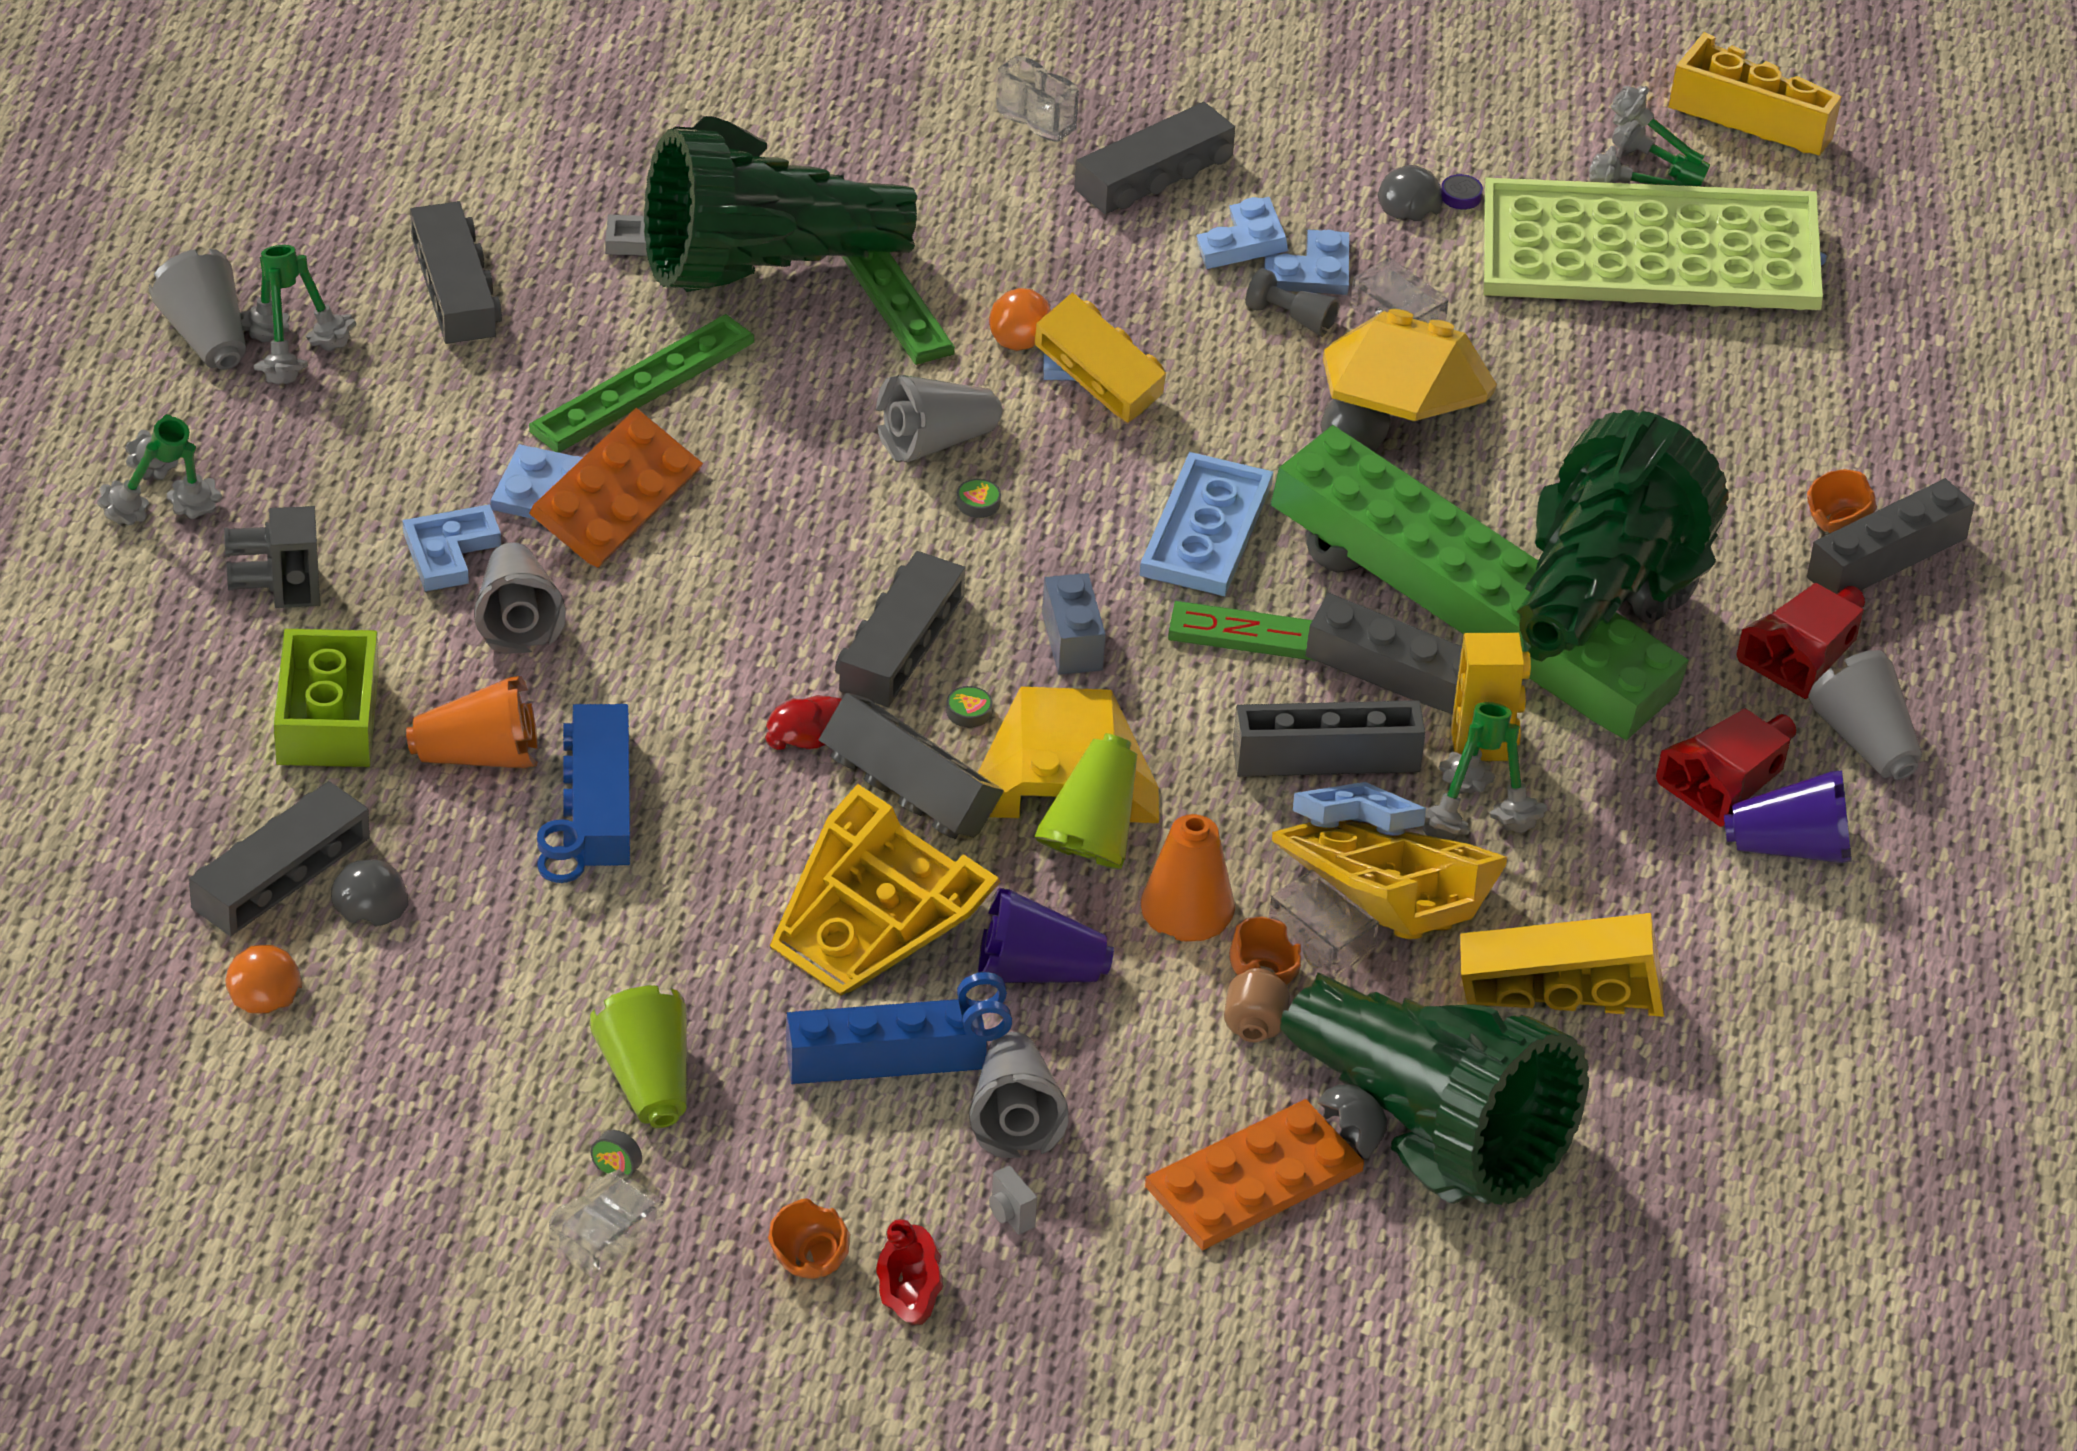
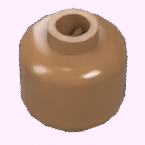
(1256, 1004)

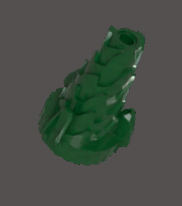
(725, 208)
(1628, 507)
(1481, 1094)

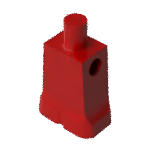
(1803, 637)
(1726, 762)

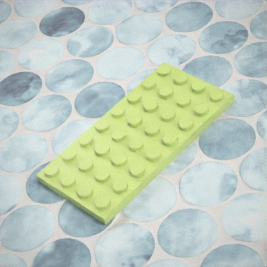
(1652, 243)

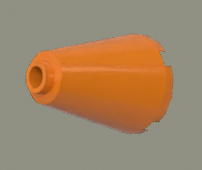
(478, 729)
(1189, 883)

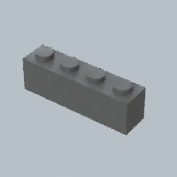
(1154, 158)
(455, 272)
(1892, 538)
(901, 628)
(1385, 652)
(1328, 738)
(910, 766)
(279, 858)

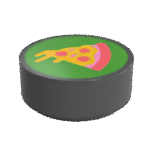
(978, 498)
(969, 706)
(616, 1151)

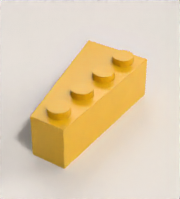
(1753, 97)
(1566, 965)

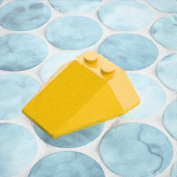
(1407, 367)
(1047, 737)
(1399, 880)
(873, 895)

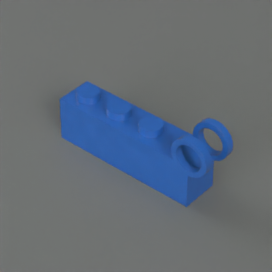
(598, 794)
(895, 1037)

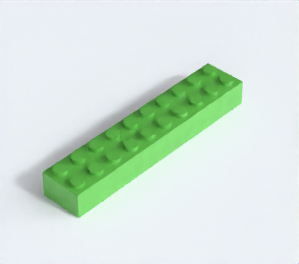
(1466, 575)

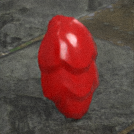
(800, 722)
(917, 1256)

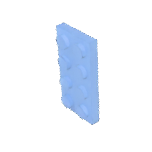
(1206, 524)

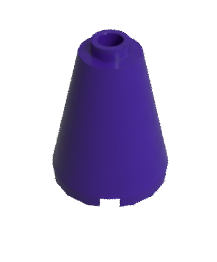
(1795, 821)
(1040, 944)

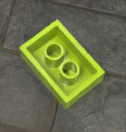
(326, 697)

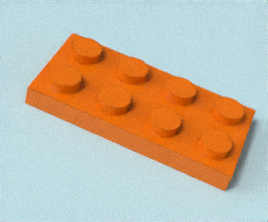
(615, 488)
(1254, 1174)

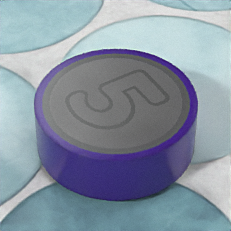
(1461, 191)

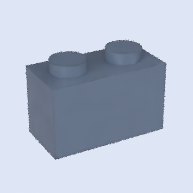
(1073, 623)

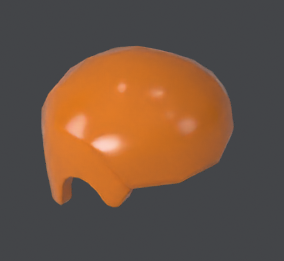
(1016, 316)
(1842, 495)
(1264, 943)
(263, 979)
(809, 1227)

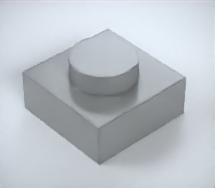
(625, 235)
(1013, 1200)

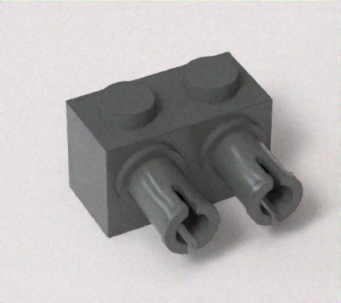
(290, 552)

